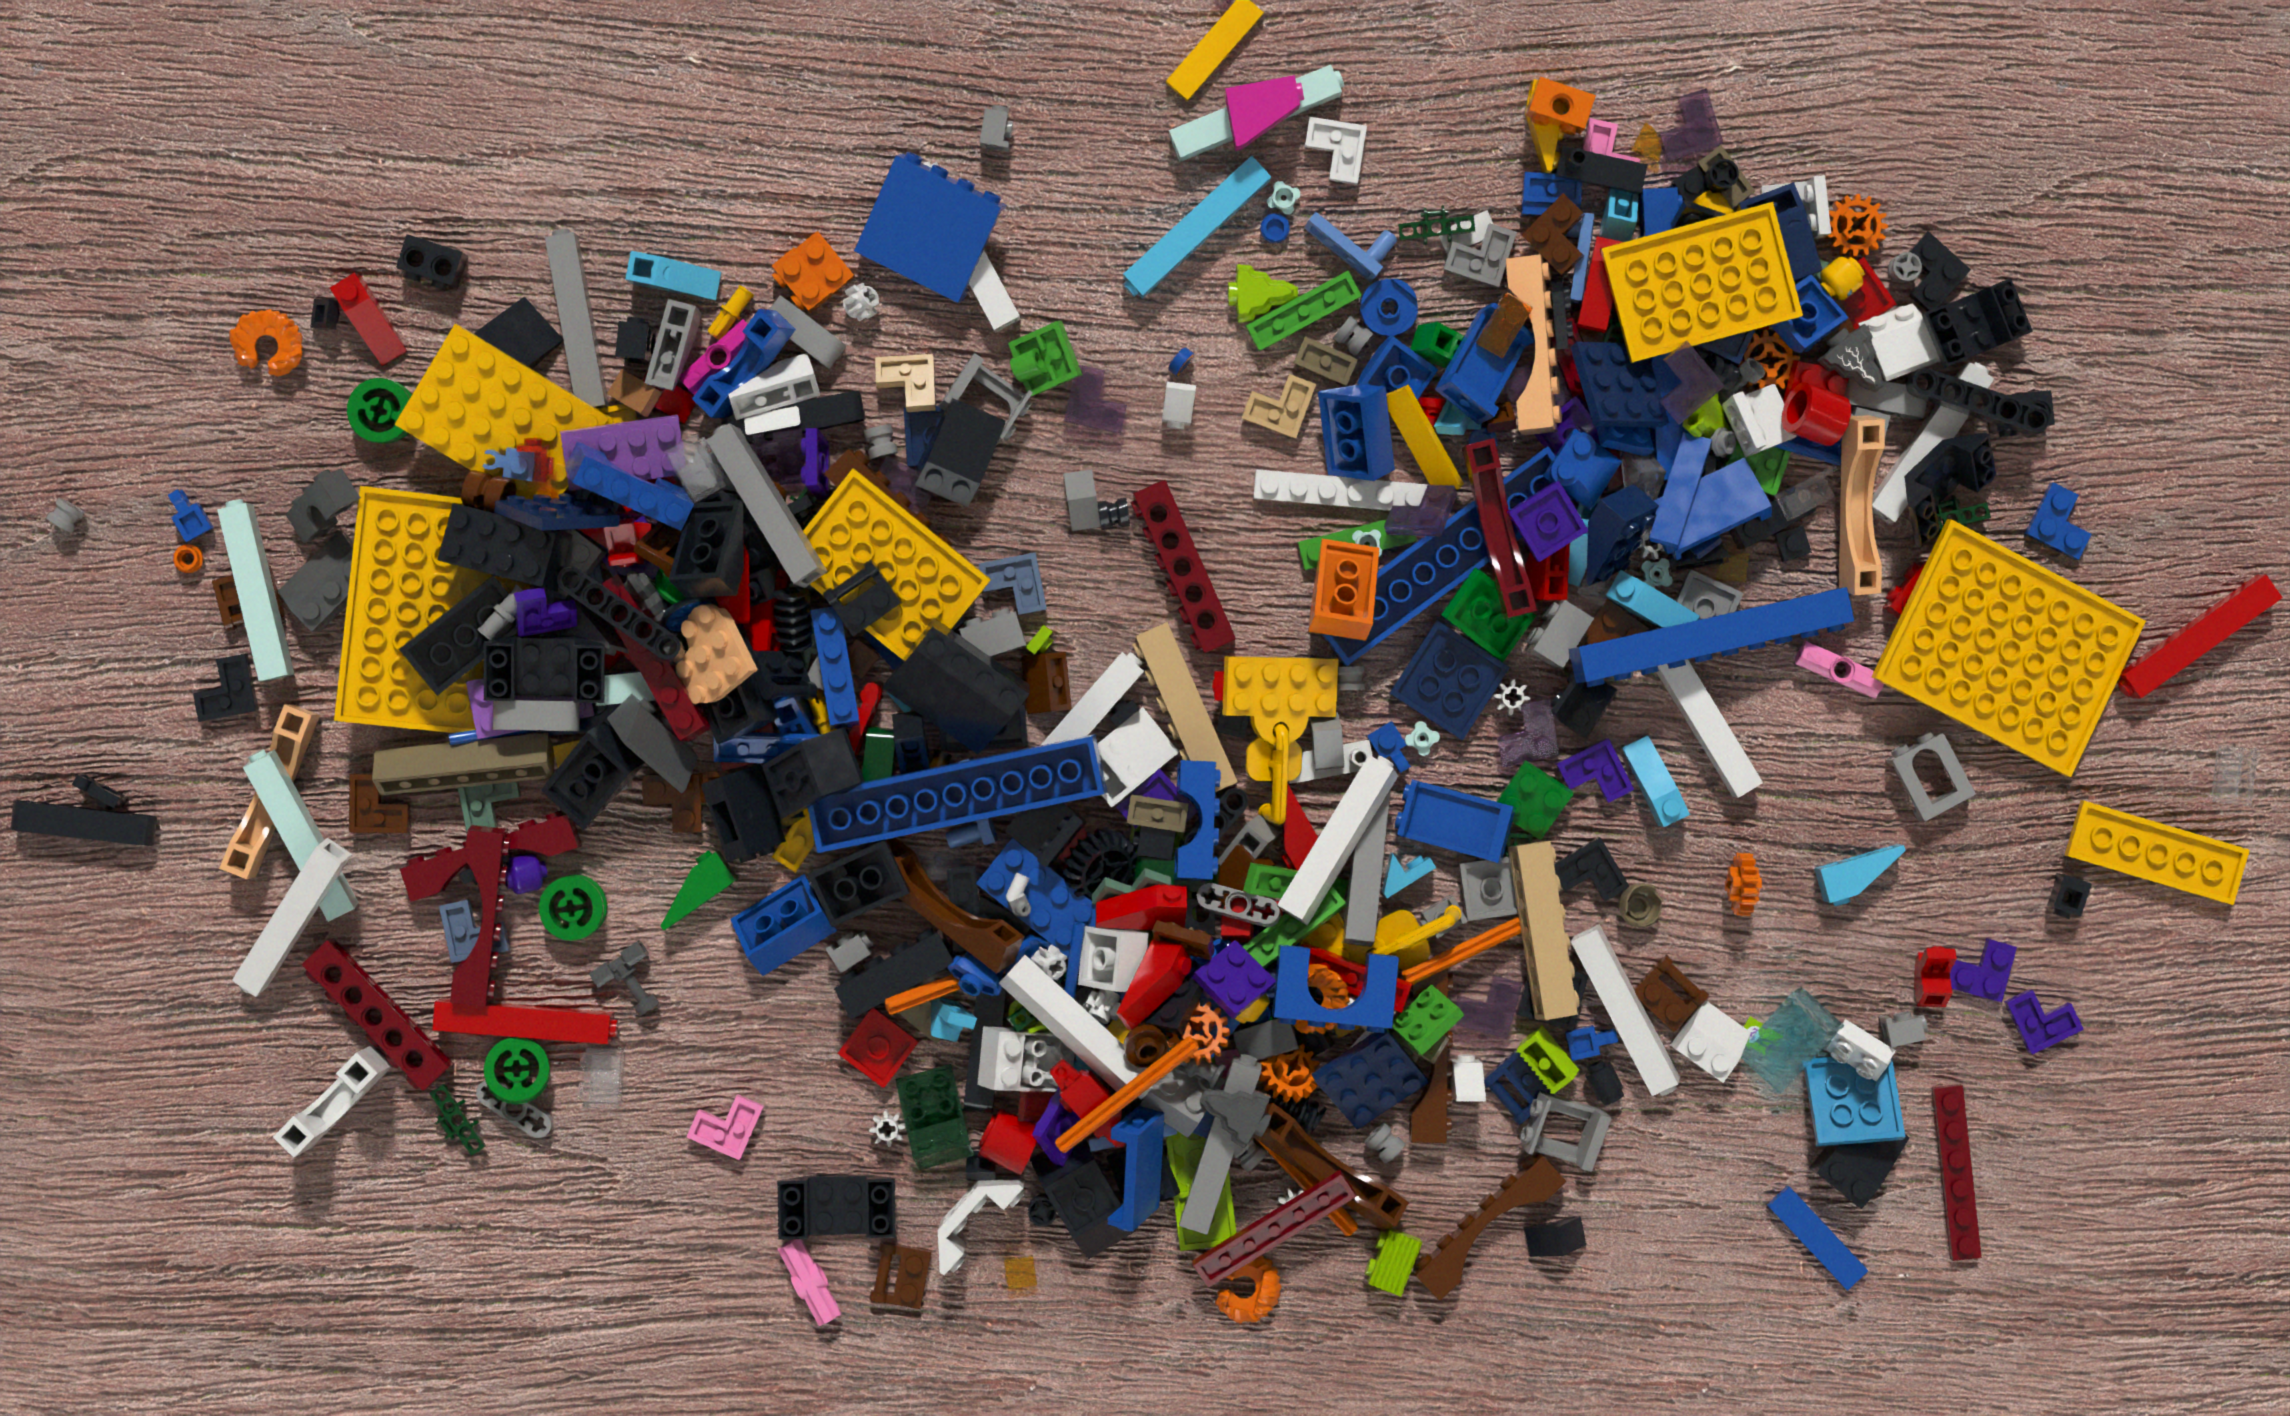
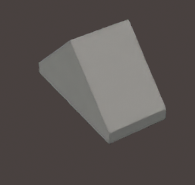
(1082, 500)
(1327, 742)

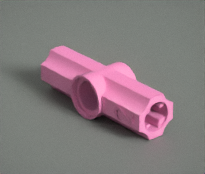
(1823, 663)
(809, 1281)

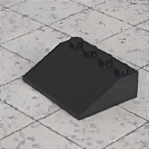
(957, 686)

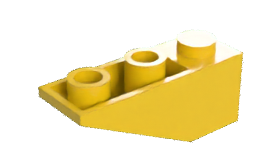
(1545, 137)

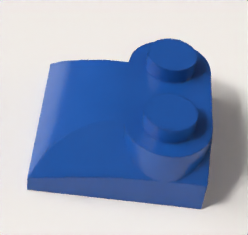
(1819, 317)
(1397, 366)
(1582, 468)

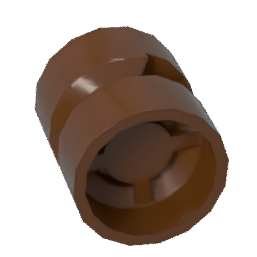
(482, 490)

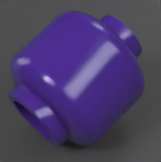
(525, 873)

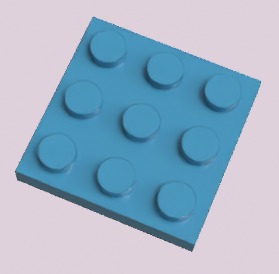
(1851, 1107)

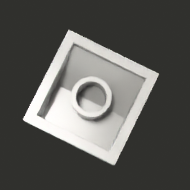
(1901, 342)
(1111, 957)
(1712, 1041)

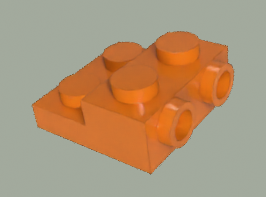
(812, 272)

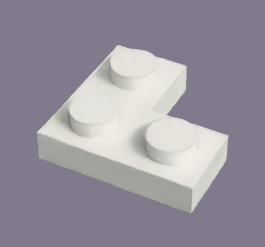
(1345, 142)

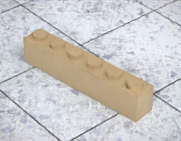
(1181, 700)
(1543, 930)

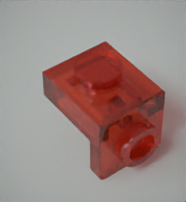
(543, 463)

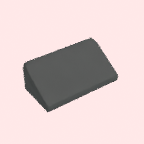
(1266, 1039)

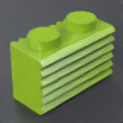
(1547, 1059)
(1393, 1260)

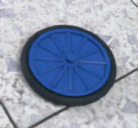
(679, 612)

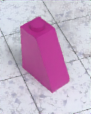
(1260, 107)

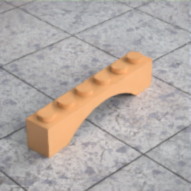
(1537, 404)
(1858, 554)
(256, 829)

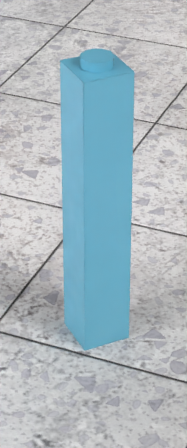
(1196, 228)

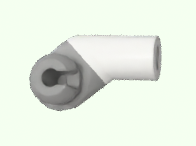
(1016, 896)

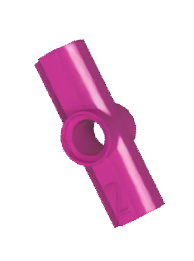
(704, 367)

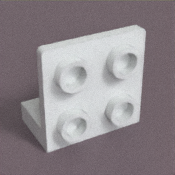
(1815, 200)
(1757, 419)
(1860, 1051)

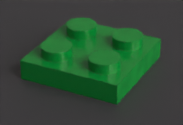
(1536, 799)

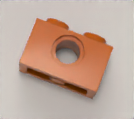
(1576, 101)

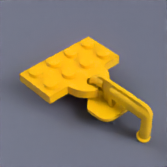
(1272, 693)
(1395, 935)

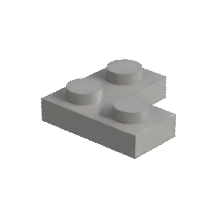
(1482, 265)

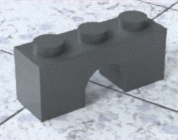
(324, 499)

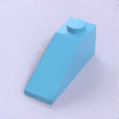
(1648, 602)
(1655, 782)
(1852, 875)

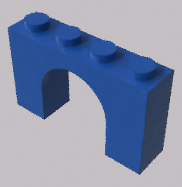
(659, 500)
(1371, 1008)

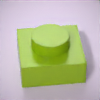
(1040, 641)

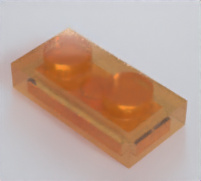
(1504, 325)

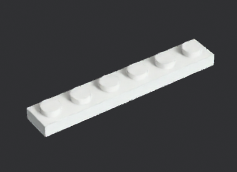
(1335, 490)

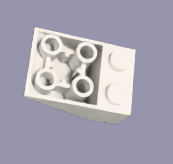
(1133, 755)
(1020, 1059)

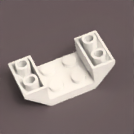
(1002, 1190)

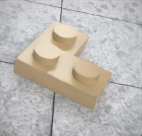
(913, 373)
(1282, 415)

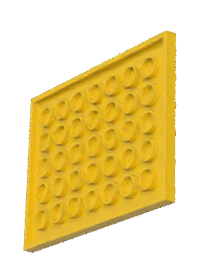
(392, 597)
(2008, 648)

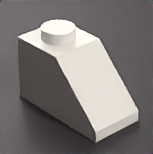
(1178, 405)
(1467, 1079)

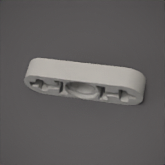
(1215, 906)
(529, 1125)

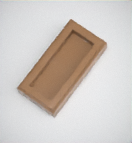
(634, 393)

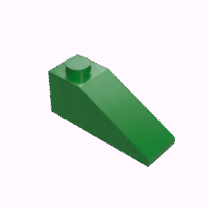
(1436, 343)
(703, 882)

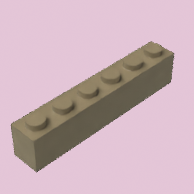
(463, 764)

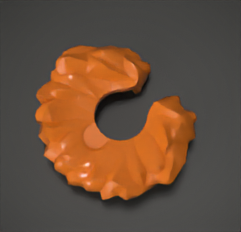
(272, 323)
(1333, 991)
(1262, 1300)

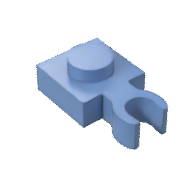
(515, 463)

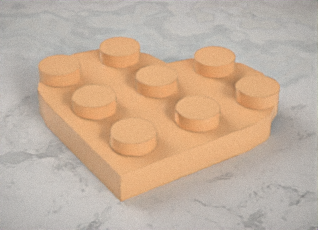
(715, 656)

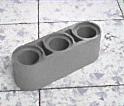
(809, 334)
(1890, 400)
(536, 715)

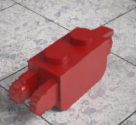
(1082, 1094)

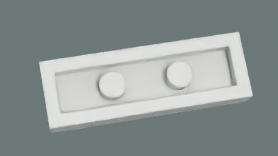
(1354, 757)

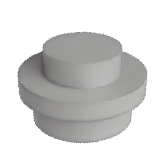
(1723, 442)

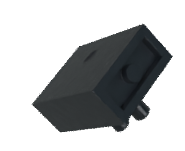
(743, 814)

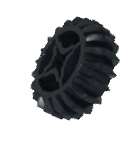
(1097, 857)

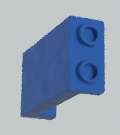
(1478, 375)
(1721, 504)
(1455, 821)
(1144, 1138)

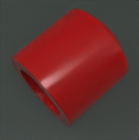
(1816, 414)
(1007, 1141)

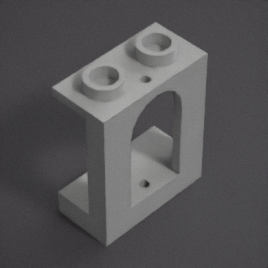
(1016, 400)
(1902, 763)
(1591, 1139)

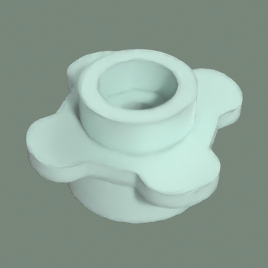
(1291, 195)
(1372, 537)
(1660, 566)
(1414, 738)

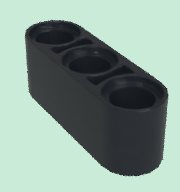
(1226, 815)

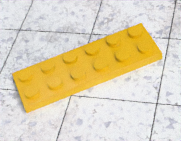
(2157, 852)

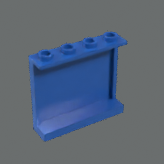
(929, 226)

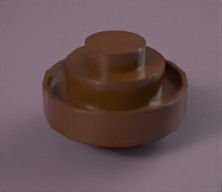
(1145, 1045)

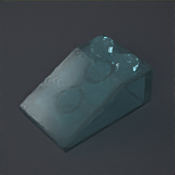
(1790, 1039)

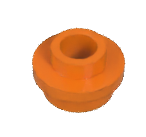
(179, 558)

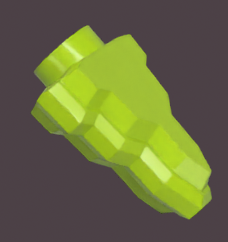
(1256, 293)
(1706, 419)

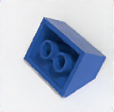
(1356, 431)
(782, 925)

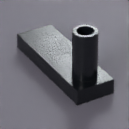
(1601, 170)

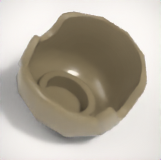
(1640, 905)

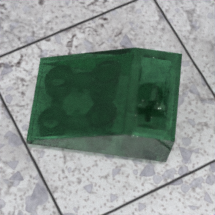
(934, 1117)

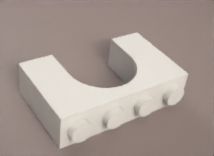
(354, 1082)

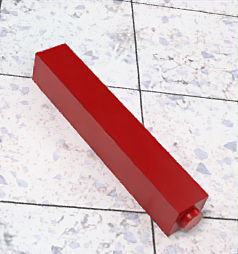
(2198, 636)
(525, 1021)

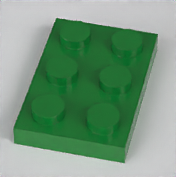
(1480, 617)

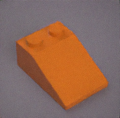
(1344, 590)

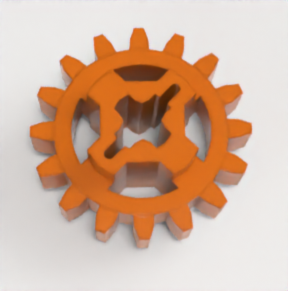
(1863, 233)
(1767, 349)
(1743, 884)
(1205, 1023)
(1300, 1080)

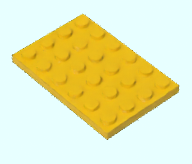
(1701, 282)
(488, 400)
(921, 568)

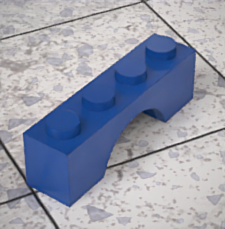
(763, 341)
(835, 668)
(1197, 783)

